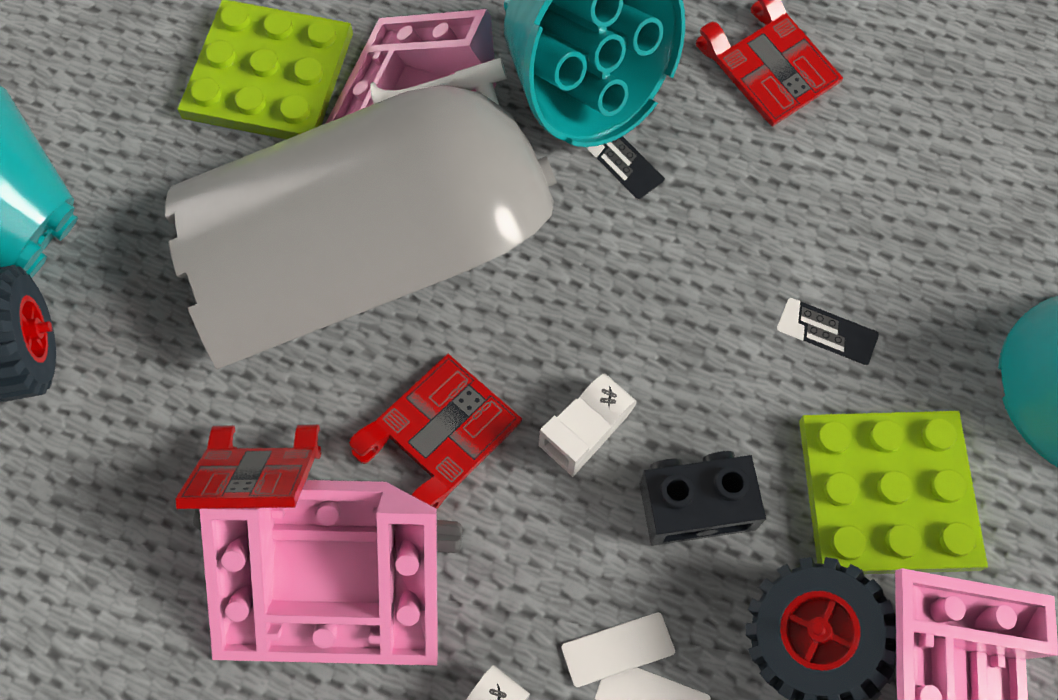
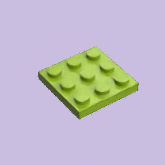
(266, 70)
(892, 492)

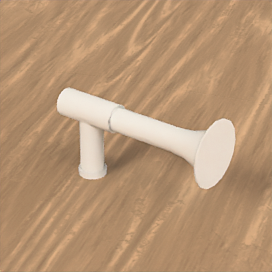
(476, 77)

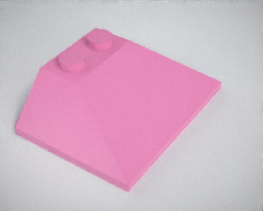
(416, 51)
(324, 580)
(968, 637)

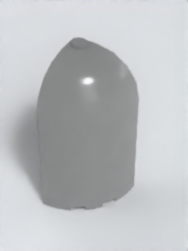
(353, 216)

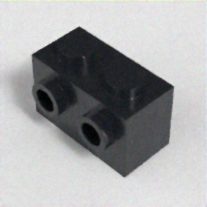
(701, 498)

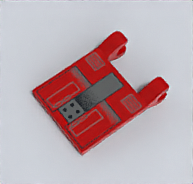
(773, 66)
(444, 425)
(250, 476)

